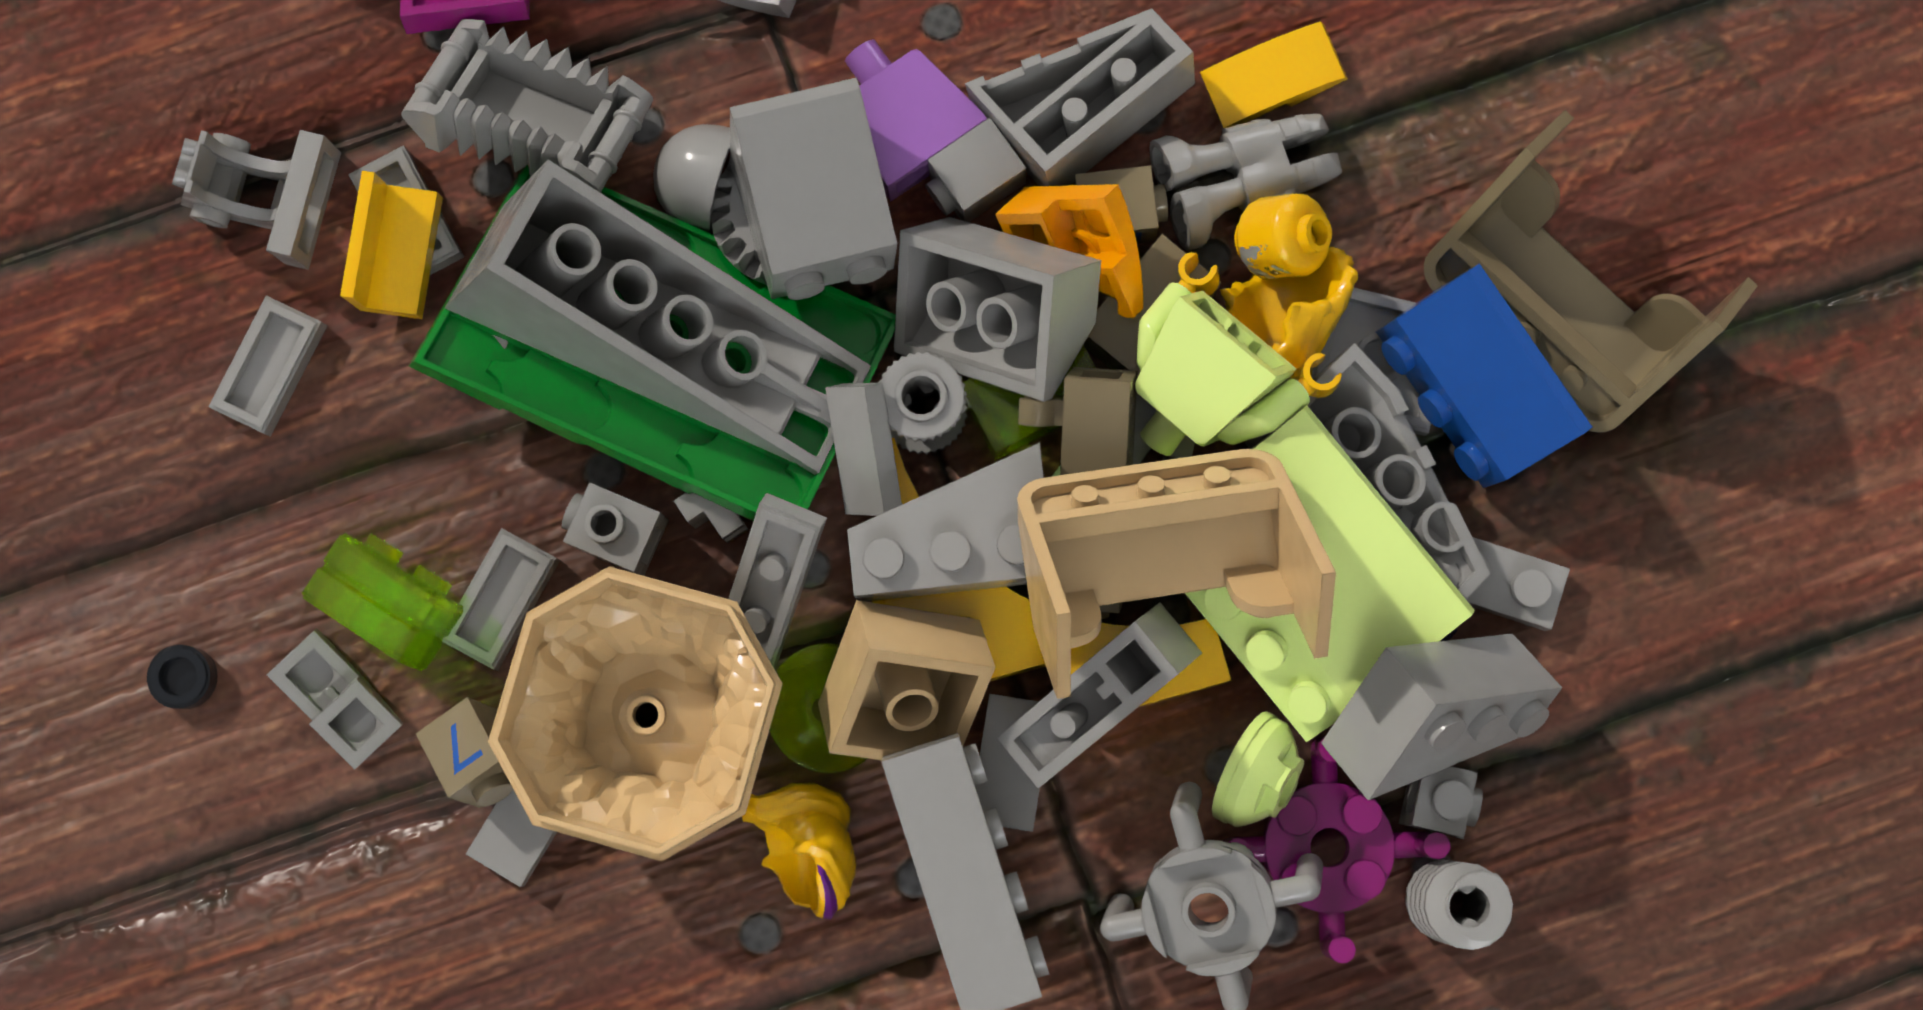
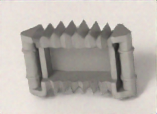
(525, 105)

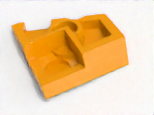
(1086, 222)

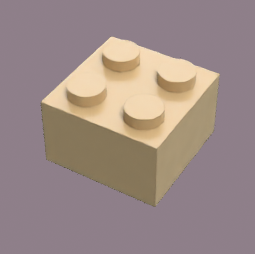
(903, 680)

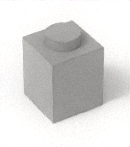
(975, 172)

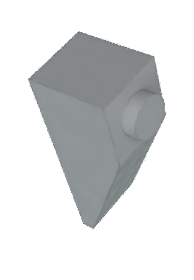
(1101, 695)

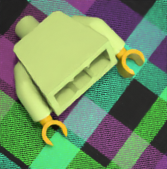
(1212, 371)

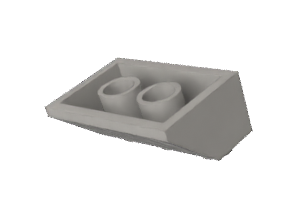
(994, 304)

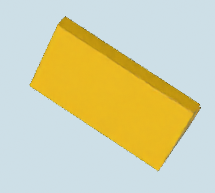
(391, 248)

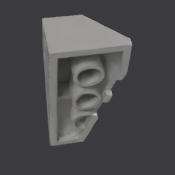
(1372, 428)

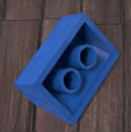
(1482, 379)

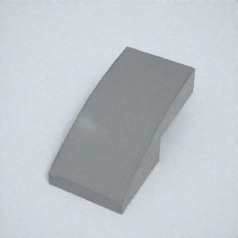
(335, 698)

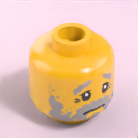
(1283, 236)

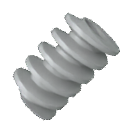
(1484, 910)

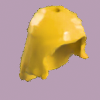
(1295, 312)

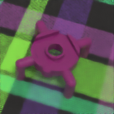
(1367, 856)

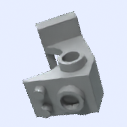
(214, 179)

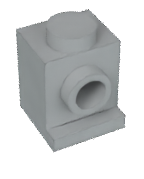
(1443, 802)

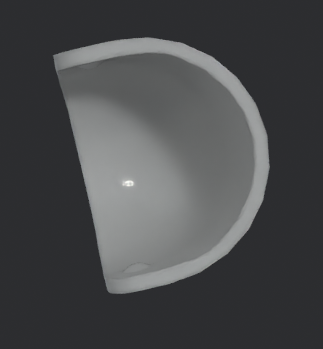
(689, 172)

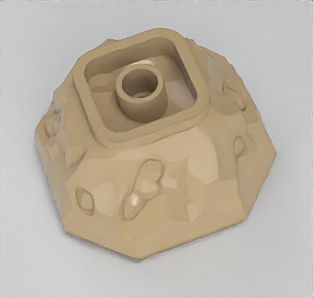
(573, 699)

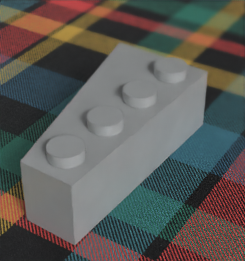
(962, 875)

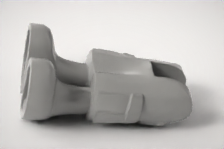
(1255, 158)

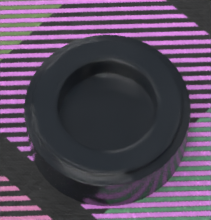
(182, 677)

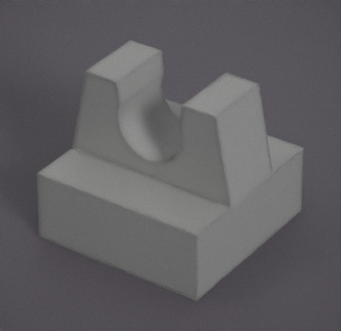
(700, 510)

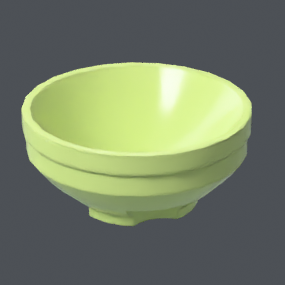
(1258, 773)

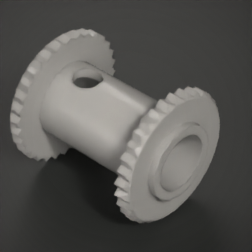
(928, 377)

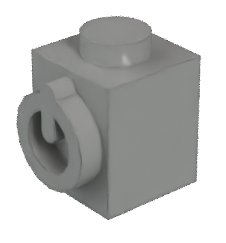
(613, 528)

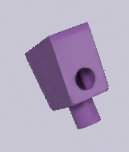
(909, 112)

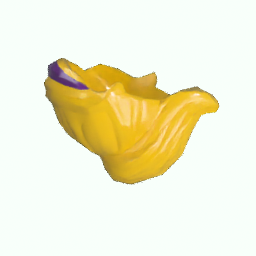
(807, 844)

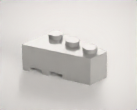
(1088, 98)
(948, 538)
(1437, 708)

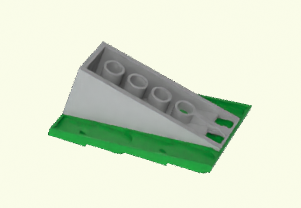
(650, 344)

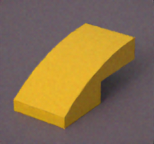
(1274, 75)

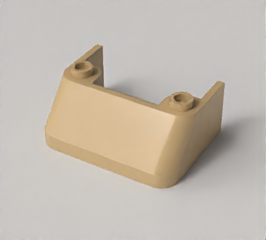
(1167, 533)

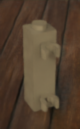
(1095, 423)

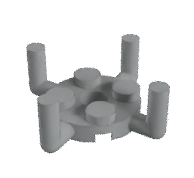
(1215, 868)

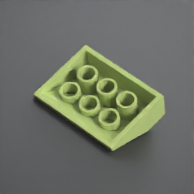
(1383, 589)

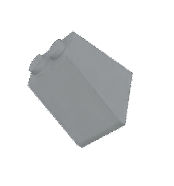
(812, 189)

